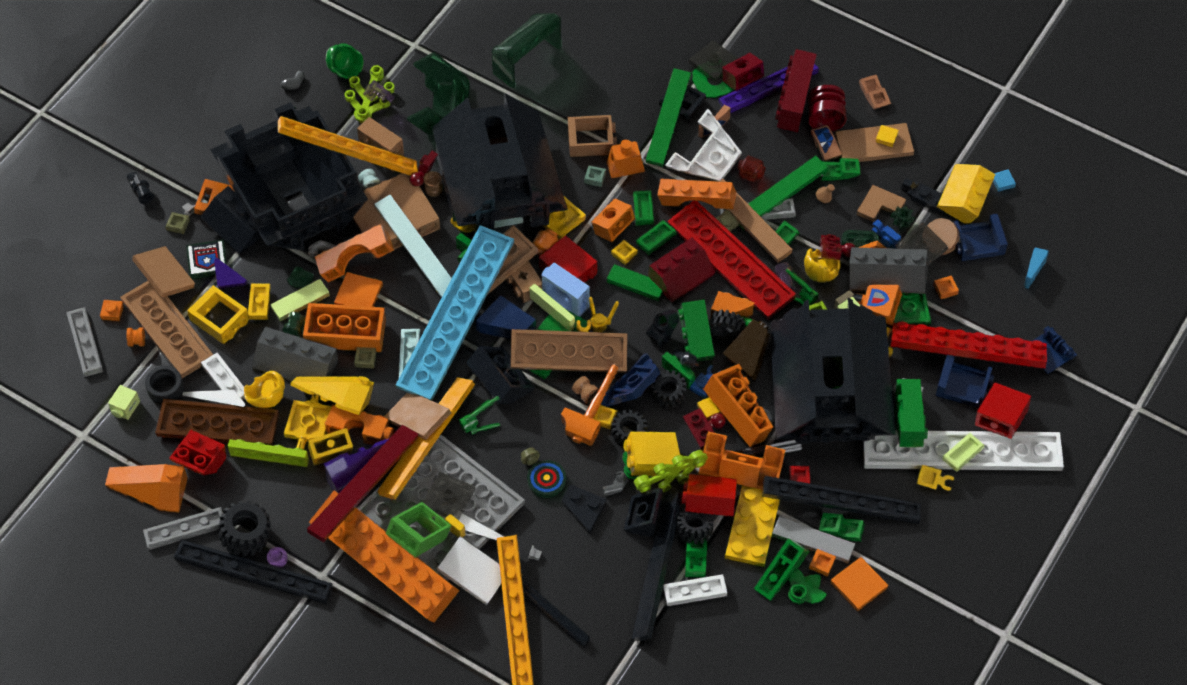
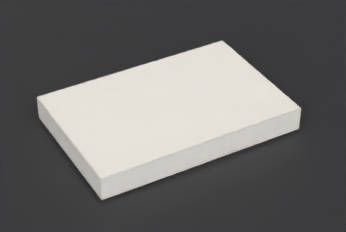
(471, 570)

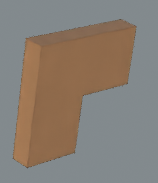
(879, 199)

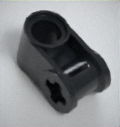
(663, 326)

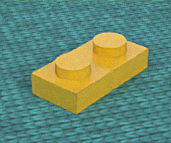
(259, 302)

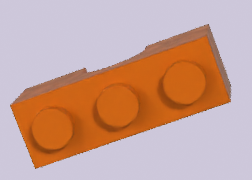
(371, 424)

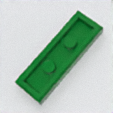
(634, 282)

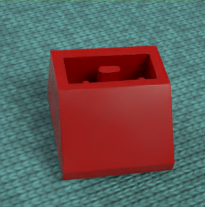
(199, 453)

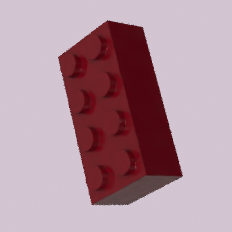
(795, 90)

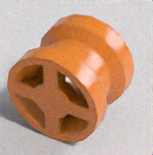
(135, 337)

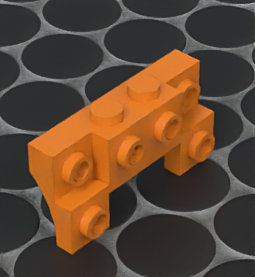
(745, 468)

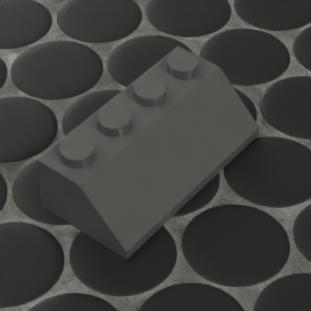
(889, 267)
(293, 356)

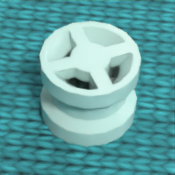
(368, 178)

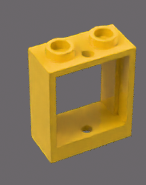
(206, 303)

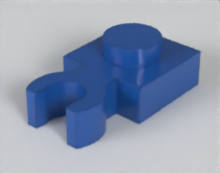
(888, 235)
(700, 382)

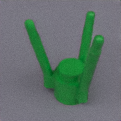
(806, 293)
(470, 421)

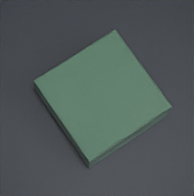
(595, 176)

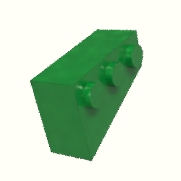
(696, 329)
(909, 413)

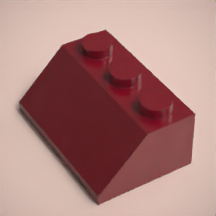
(681, 270)

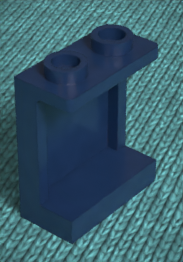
(981, 239)
(963, 383)

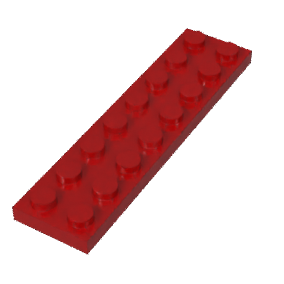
(733, 259)
(969, 344)

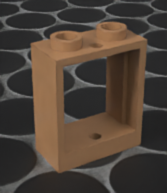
(589, 123)
(376, 135)

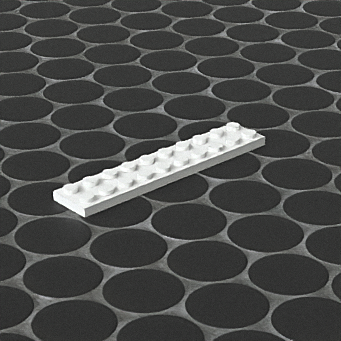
(1022, 452)

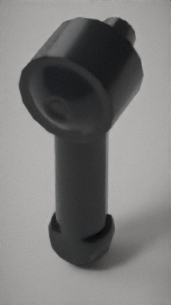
(686, 359)

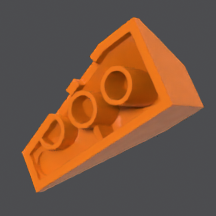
(153, 484)

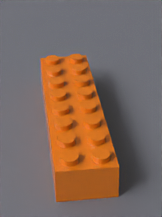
(391, 563)

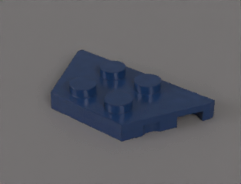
(633, 382)

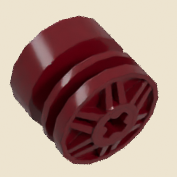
(827, 107)

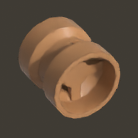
(433, 184)
(585, 389)

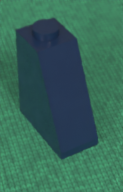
(502, 318)

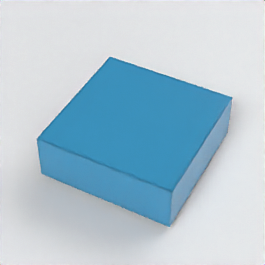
(1003, 180)

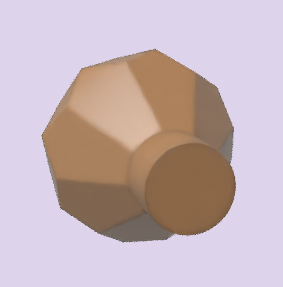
(824, 194)

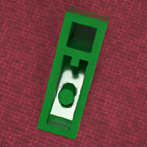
(781, 568)

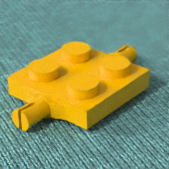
(306, 420)

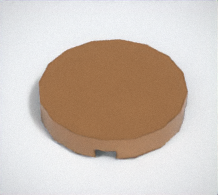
(946, 232)

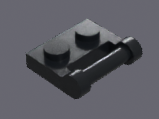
(693, 99)

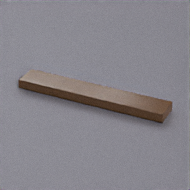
(759, 229)

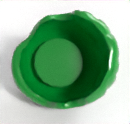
(344, 60)

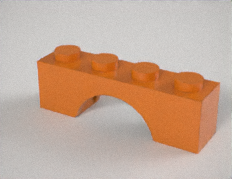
(718, 194)
(334, 261)

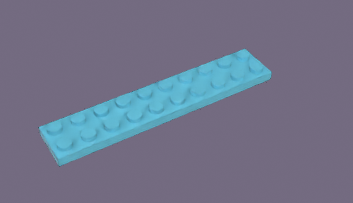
(455, 313)

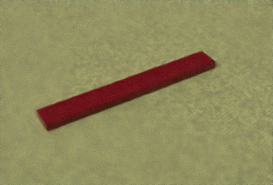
(362, 483)

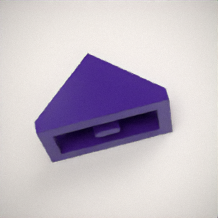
(226, 276)

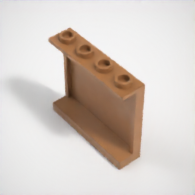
(409, 199)

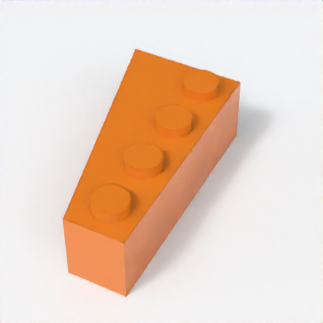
(738, 404)

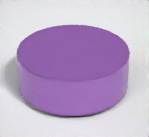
(277, 557)

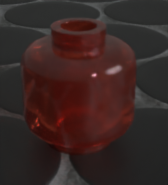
(751, 169)

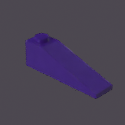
(345, 466)

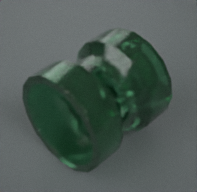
(295, 323)

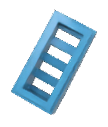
(1037, 261)

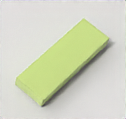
(299, 300)
(552, 307)

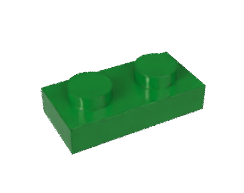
(673, 363)

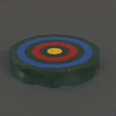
(546, 479)

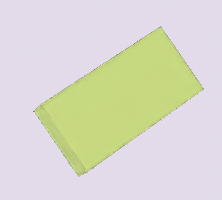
(963, 452)

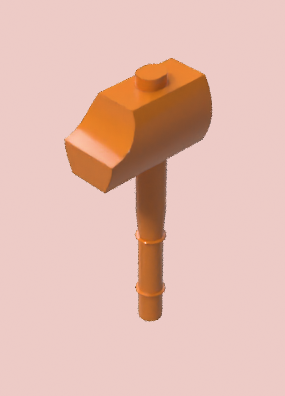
(583, 427)

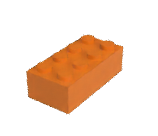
(345, 326)

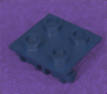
(1057, 349)

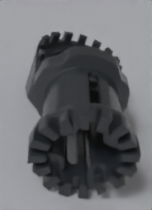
(140, 187)

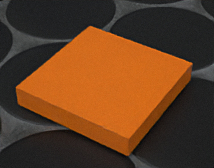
(358, 291)
(859, 584)

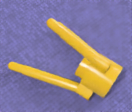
(599, 321)

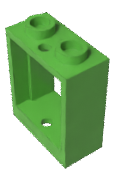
(411, 540)

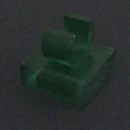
(300, 278)

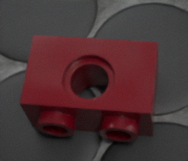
(743, 71)

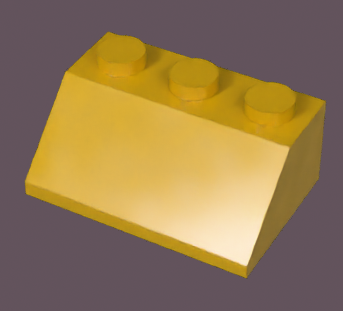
(966, 192)

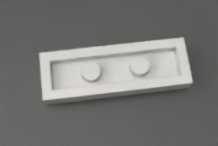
(222, 375)
(694, 590)

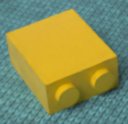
(330, 446)
(648, 450)

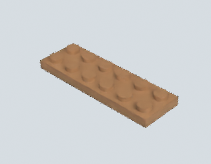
(167, 328)
(568, 350)

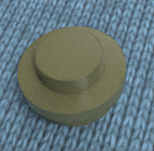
(529, 456)

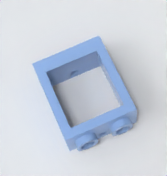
(566, 289)

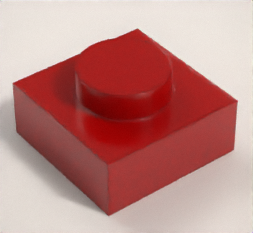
(799, 474)

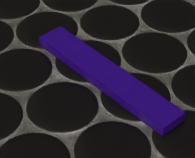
(757, 90)

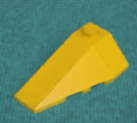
(347, 392)

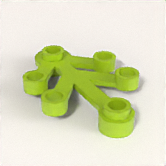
(376, 74)
(671, 471)

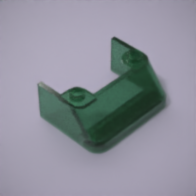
(523, 40)
(449, 91)

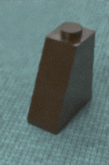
(749, 348)

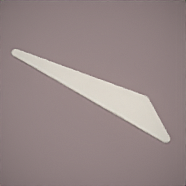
(221, 396)
(477, 528)

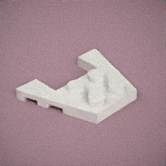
(714, 157)

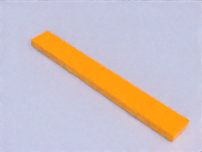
(346, 146)
(417, 452)
(515, 611)

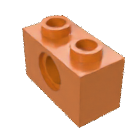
(613, 220)

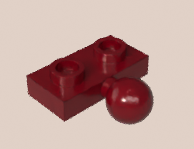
(425, 166)
(832, 249)
(700, 426)

